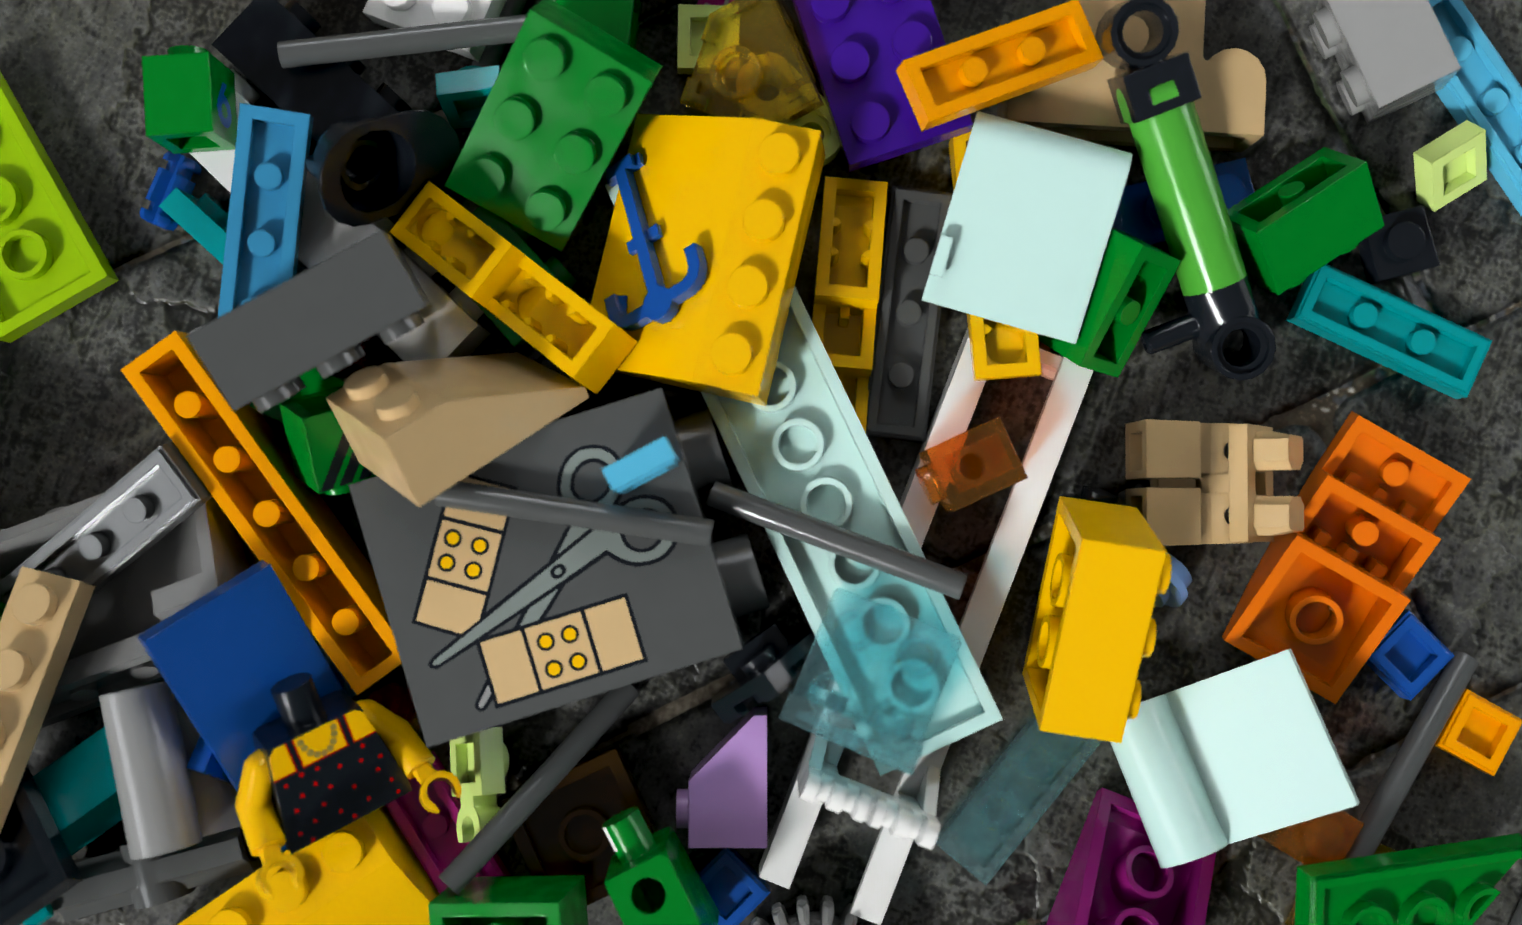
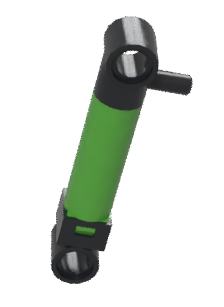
(1159, 106)

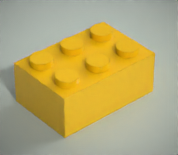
(1094, 619)

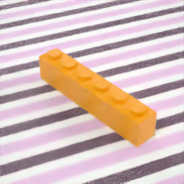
(271, 508)

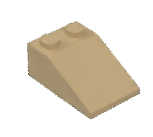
(446, 417)

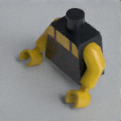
(323, 770)

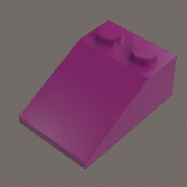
(1118, 876)

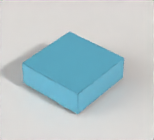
(641, 466)

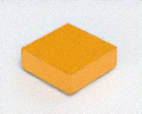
(1479, 733)

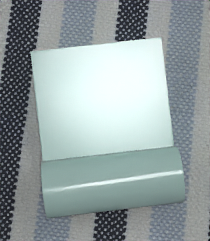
(1027, 227)
(1231, 760)

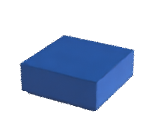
(1409, 656)
(732, 885)

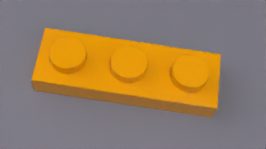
(999, 64)

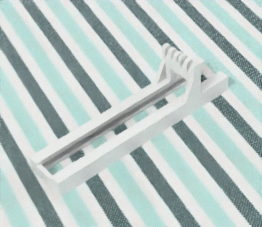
(913, 807)

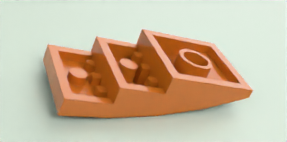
(1345, 575)

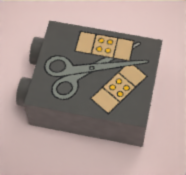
(542, 614)

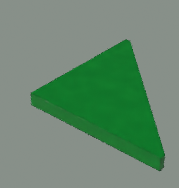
(1407, 886)

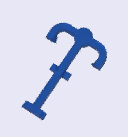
(660, 302)

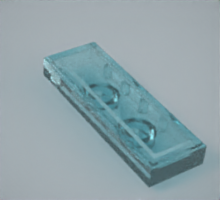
(1012, 798)

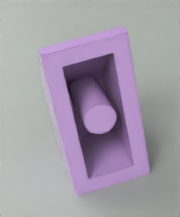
(729, 790)

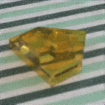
(751, 66)

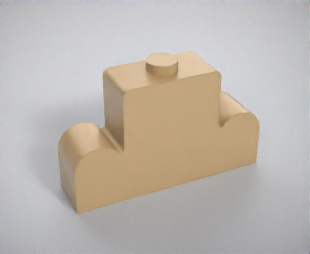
(1083, 106)

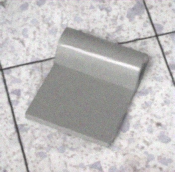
(159, 797)

